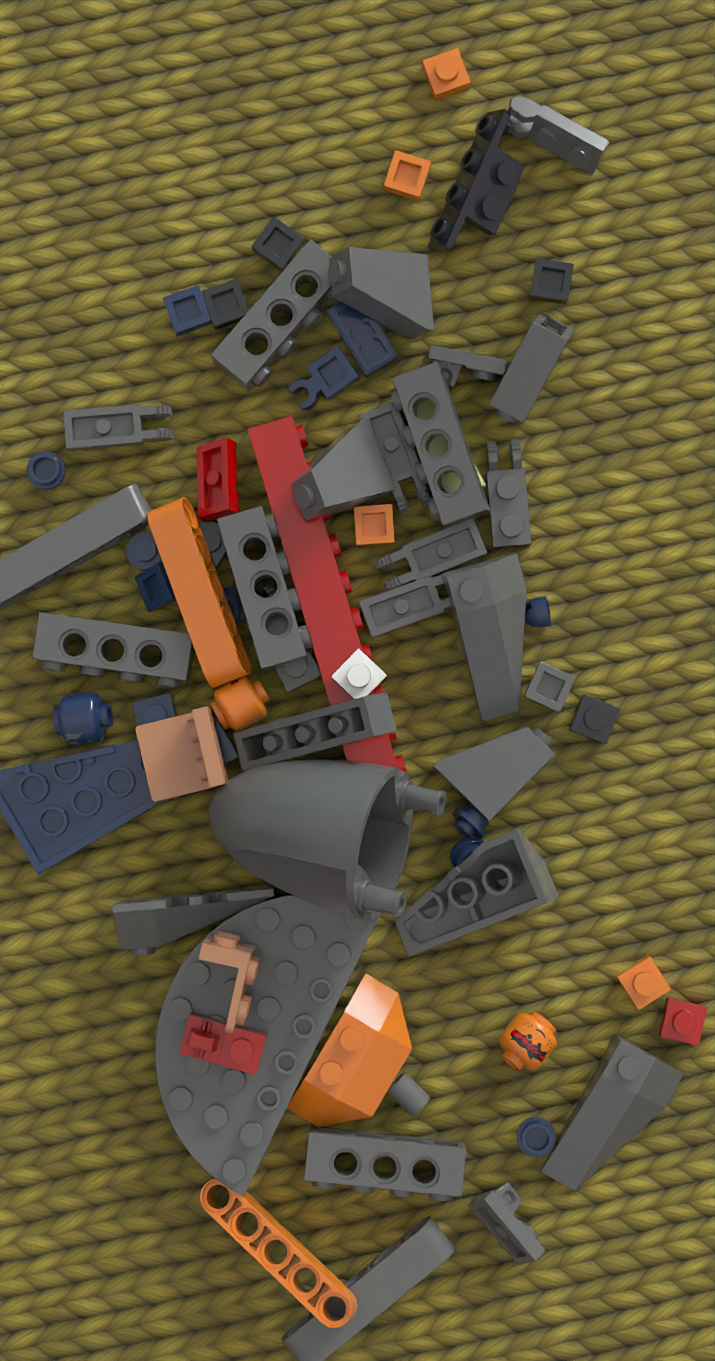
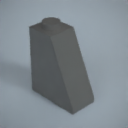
(385, 287)
(531, 368)
(344, 474)
(496, 769)

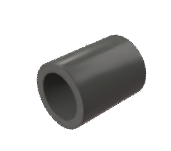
(408, 1094)

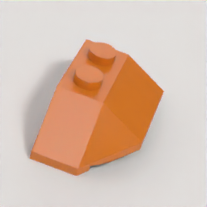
(355, 1059)

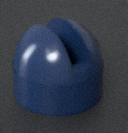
(538, 612)

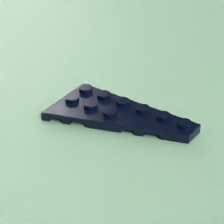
(78, 798)

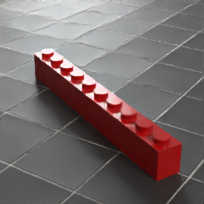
(316, 574)

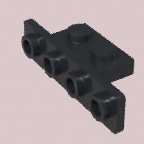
(481, 187)

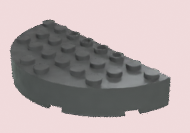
(302, 971)

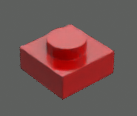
(682, 1021)

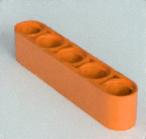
(199, 592)
(297, 1255)

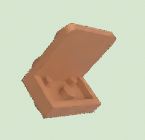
(227, 950)

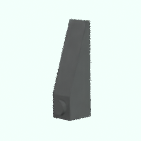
(490, 623)
(487, 887)
(159, 920)
(616, 1105)

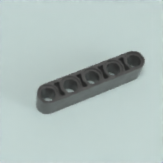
(72, 544)
(375, 1290)

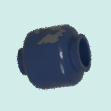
(82, 718)

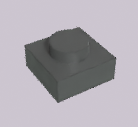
(549, 687)

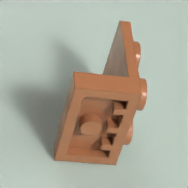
(181, 754)

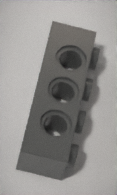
(232, 355)
(410, 391)
(237, 533)
(57, 630)
(315, 731)
(406, 1151)

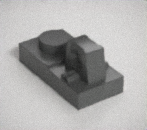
(452, 360)
(496, 1213)

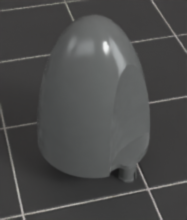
(324, 830)

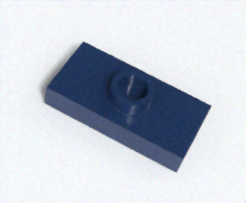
(362, 338)

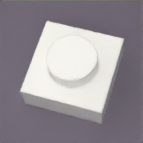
(359, 675)

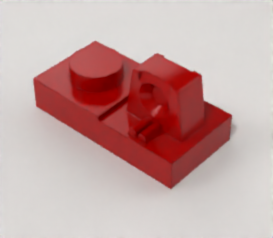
(217, 480)
(209, 1042)

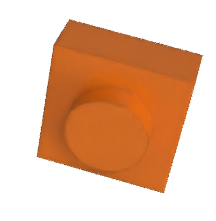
(446, 74)
(407, 175)
(374, 525)
(643, 982)

